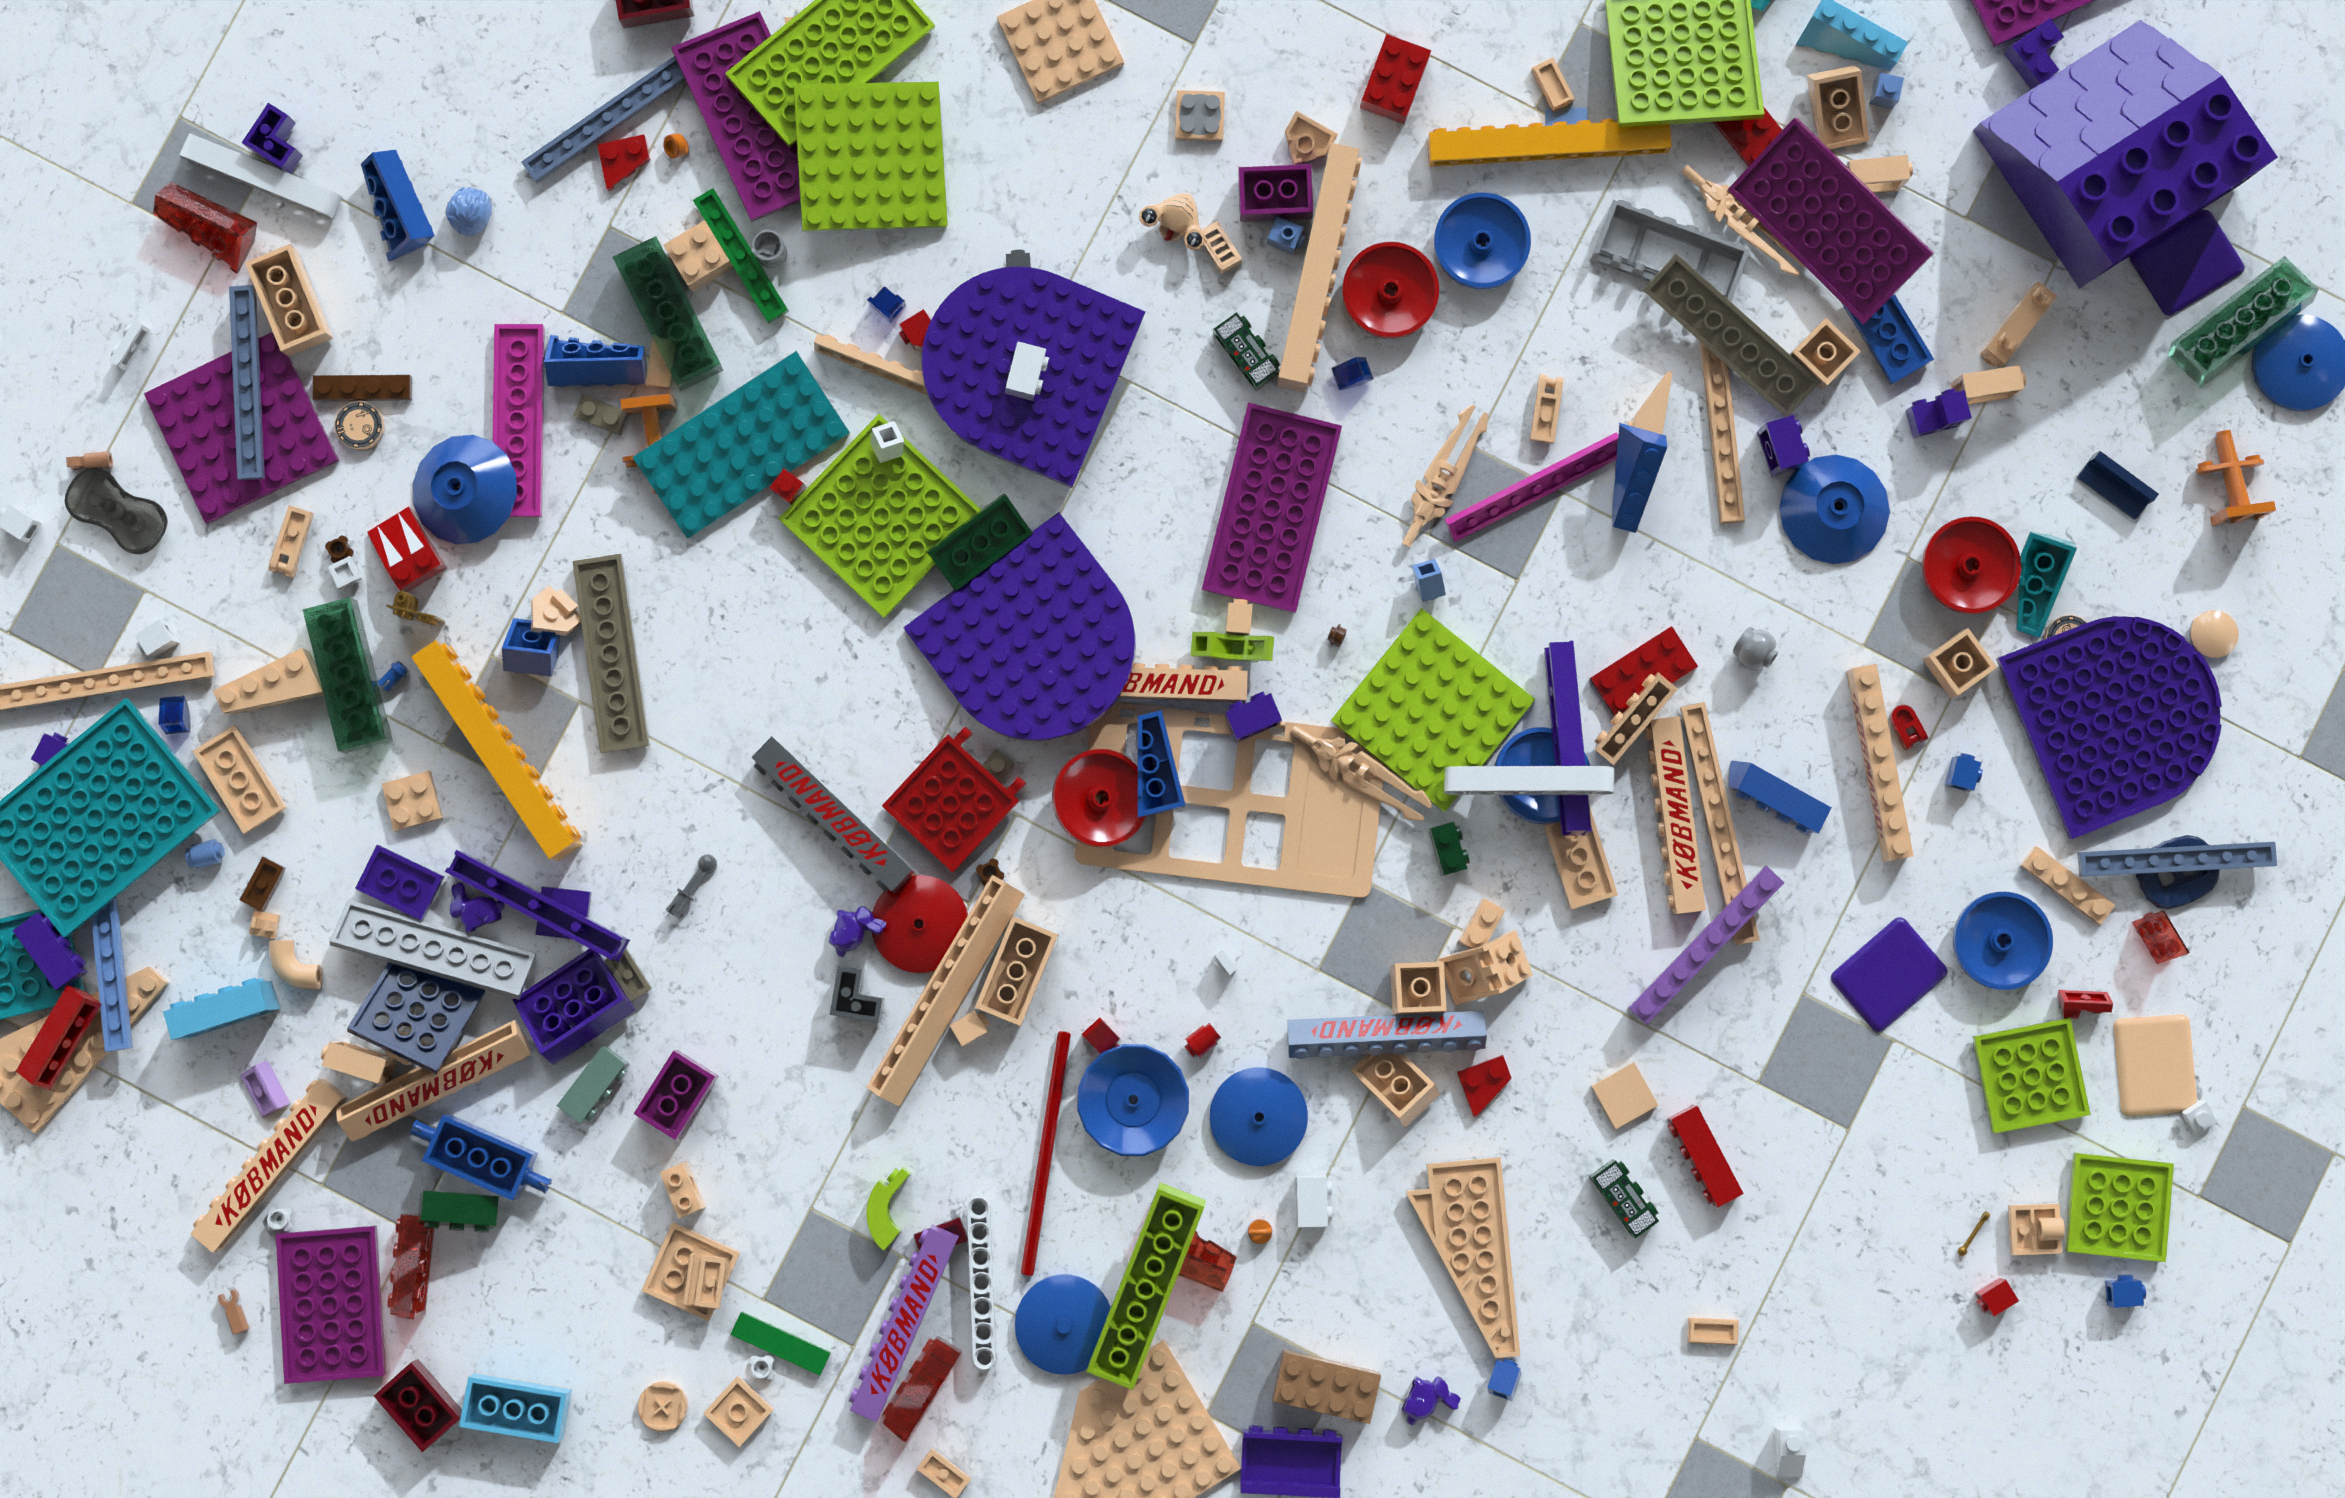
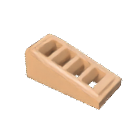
(1229, 263)

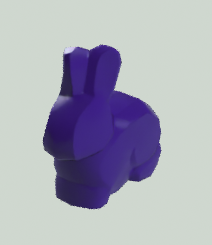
(474, 911)
(850, 929)
(1424, 1398)

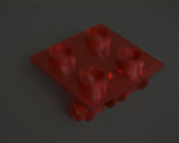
(2160, 936)

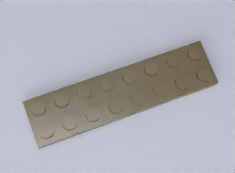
(1731, 335)
(611, 653)

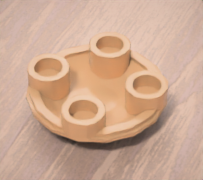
(2214, 634)

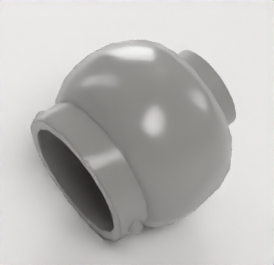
(1756, 649)

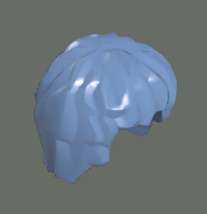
(469, 211)

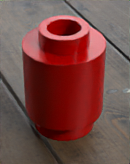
(1202, 1040)

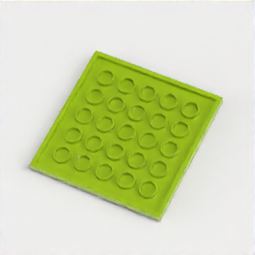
(1683, 61)
(870, 156)
(878, 518)
(1431, 707)

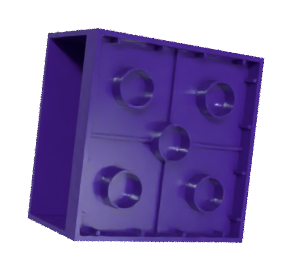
(2123, 148)

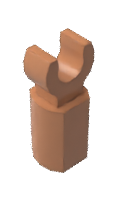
(91, 460)
(234, 1312)

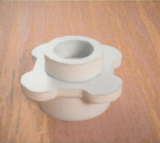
(274, 1213)
(767, 1362)

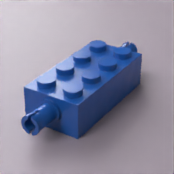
(480, 1157)

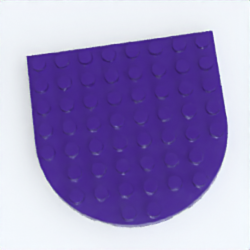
(972, 352)
(1033, 638)
(2115, 716)

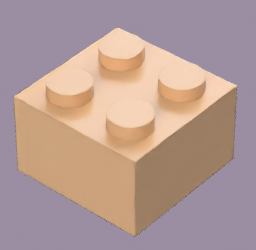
(698, 256)
(1825, 352)
(1959, 663)
(1418, 988)

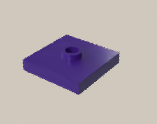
(573, 899)

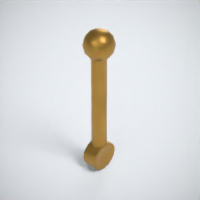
(1962, 1251)

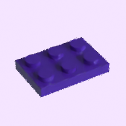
(399, 882)

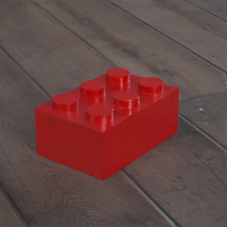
(1395, 79)

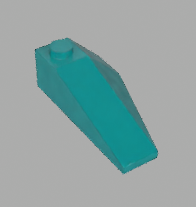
(2043, 570)

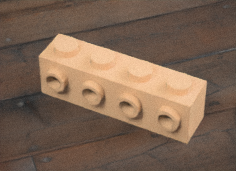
(1635, 718)

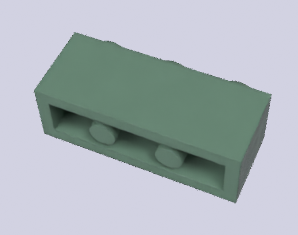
(593, 1085)

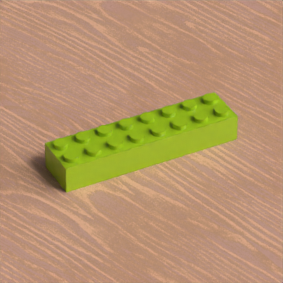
(1146, 1285)

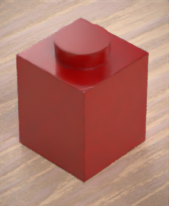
(787, 486)
(1996, 1297)

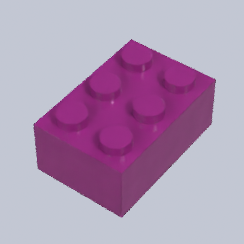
(1275, 192)
(676, 1094)

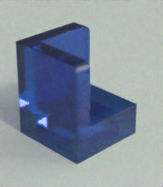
(887, 304)

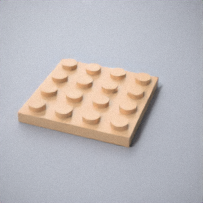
(1059, 44)

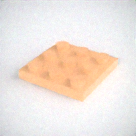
(670, 1269)

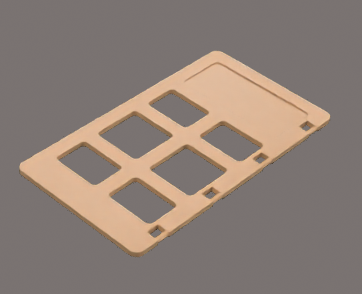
(1326, 827)

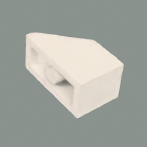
(1790, 1451)

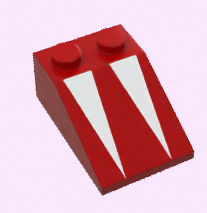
(406, 550)

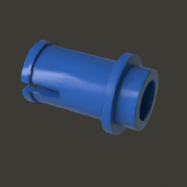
(394, 674)

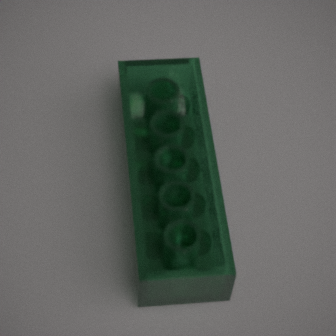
(668, 313)
(2242, 321)
(347, 675)

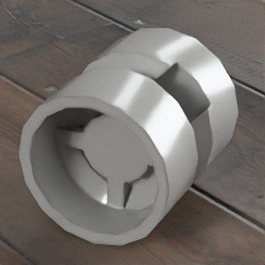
(769, 248)

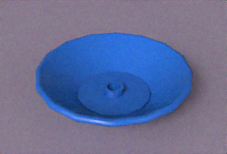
(484, 494)
(1811, 515)
(1125, 1126)

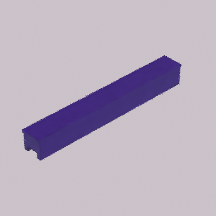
(1567, 731)
(538, 906)

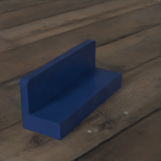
(2117, 485)

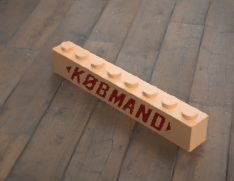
(1186, 683)
(1879, 763)
(1676, 815)
(423, 1088)
(268, 1165)

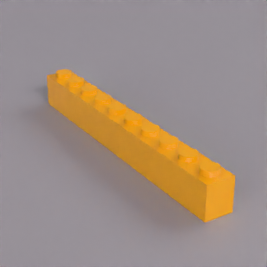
(1544, 142)

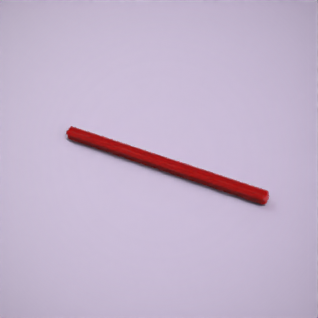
(1045, 1153)

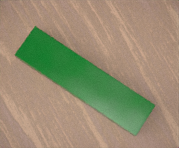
(780, 1343)

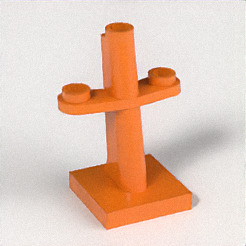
(650, 409)
(2239, 502)

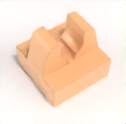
(264, 924)

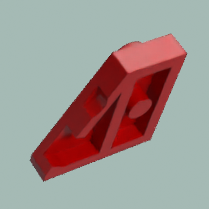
(622, 158)
(1484, 1082)

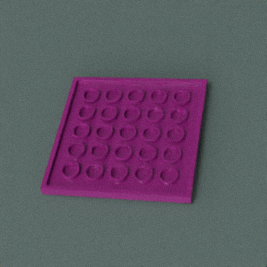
(200, 430)

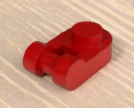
(1901, 719)

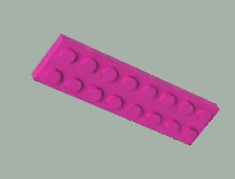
(519, 409)

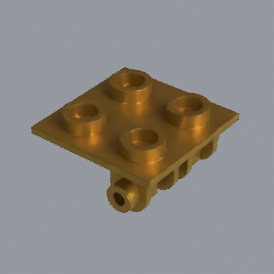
(406, 607)

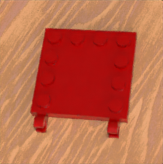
(952, 801)

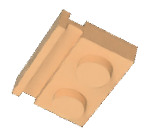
(705, 1281)

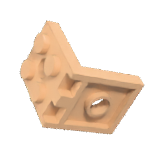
(1487, 968)

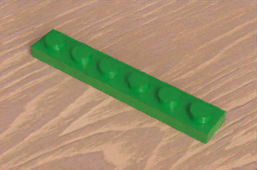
(740, 255)

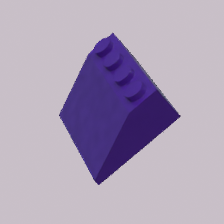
(573, 1006)

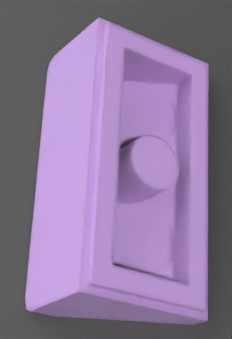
(265, 1088)

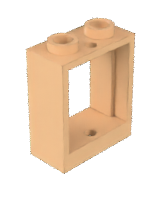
(1883, 173)
(1991, 384)
(358, 1061)

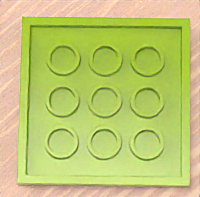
(2031, 1075)
(2119, 1207)

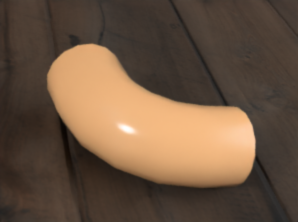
(290, 969)

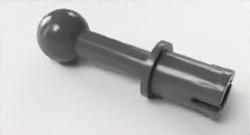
(706, 865)

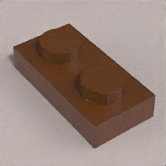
(262, 884)

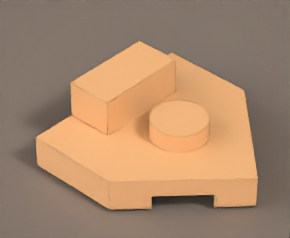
(1308, 139)
(554, 612)

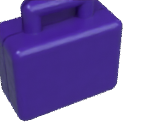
(2187, 263)
(1889, 974)

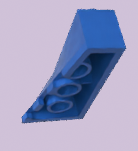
(396, 204)
(593, 363)
(1636, 469)
(1157, 774)
(1777, 796)

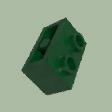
(1448, 849)

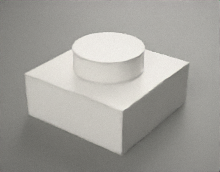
(344, 572)
(1224, 964)
(2199, 1117)

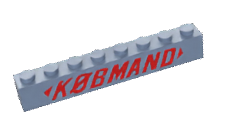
(1386, 1034)

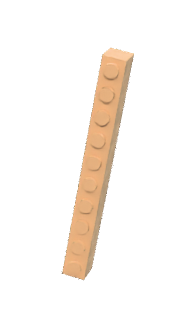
(945, 991)

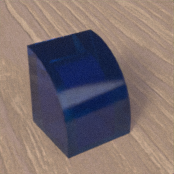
(1352, 373)
(174, 715)

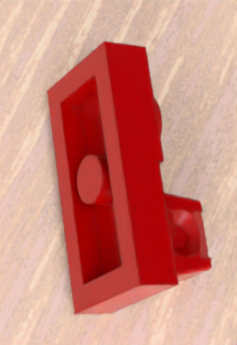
(2075, 1001)

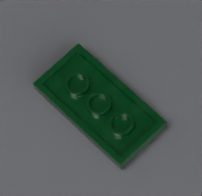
(979, 542)

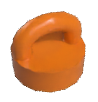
(675, 145)
(1260, 1231)

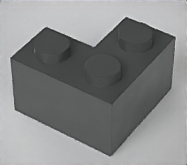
(849, 1001)

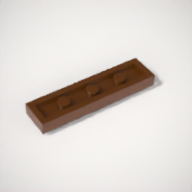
(362, 387)

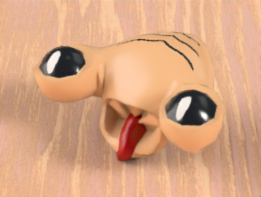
(1177, 218)

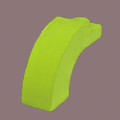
(1232, 647)
(878, 1208)

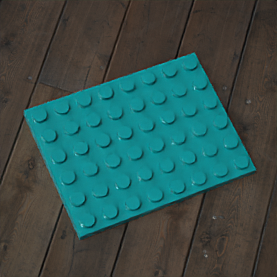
(99, 817)

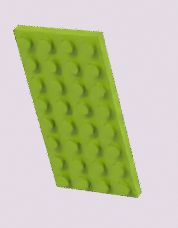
(826, 46)

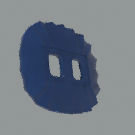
(2184, 888)

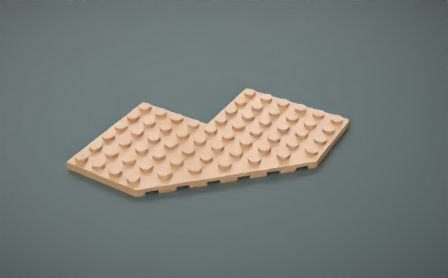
(1144, 1438)

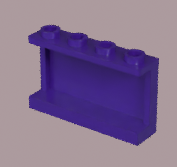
(1291, 1462)

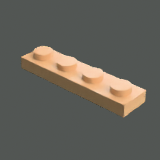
(2067, 885)

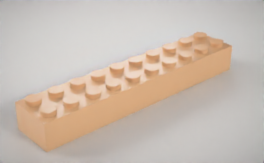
(1319, 262)

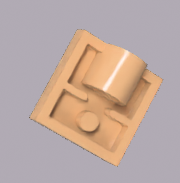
(2035, 1229)

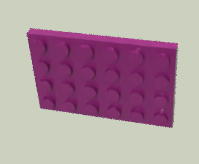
(330, 1304)

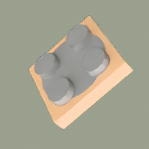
(1199, 115)

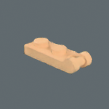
(1546, 410)
(291, 541)

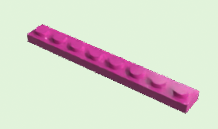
(1532, 488)

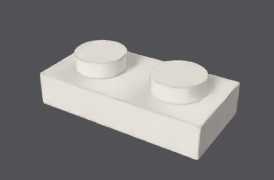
(133, 337)

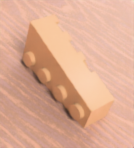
(277, 683)

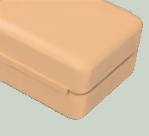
(2155, 1064)

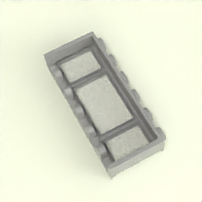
(1643, 243)

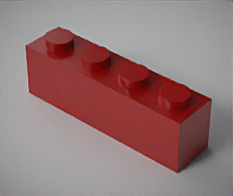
(58, 1037)
(1705, 1156)

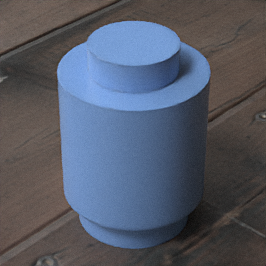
(204, 854)

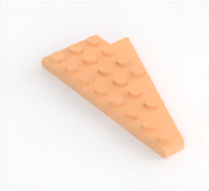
(36, 1104)
(1470, 1232)

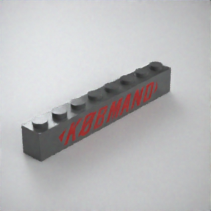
(833, 815)

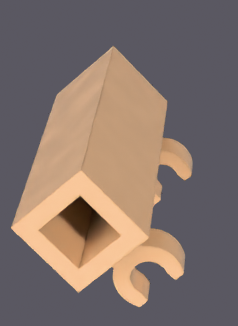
(2018, 325)

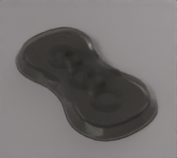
(131, 520)

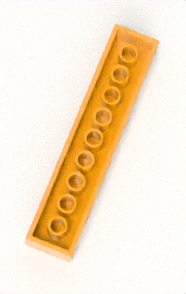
(497, 751)

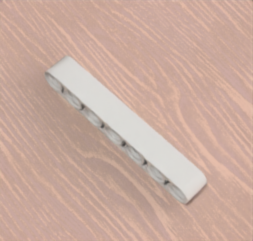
(260, 176)
(1529, 780)
(978, 1294)

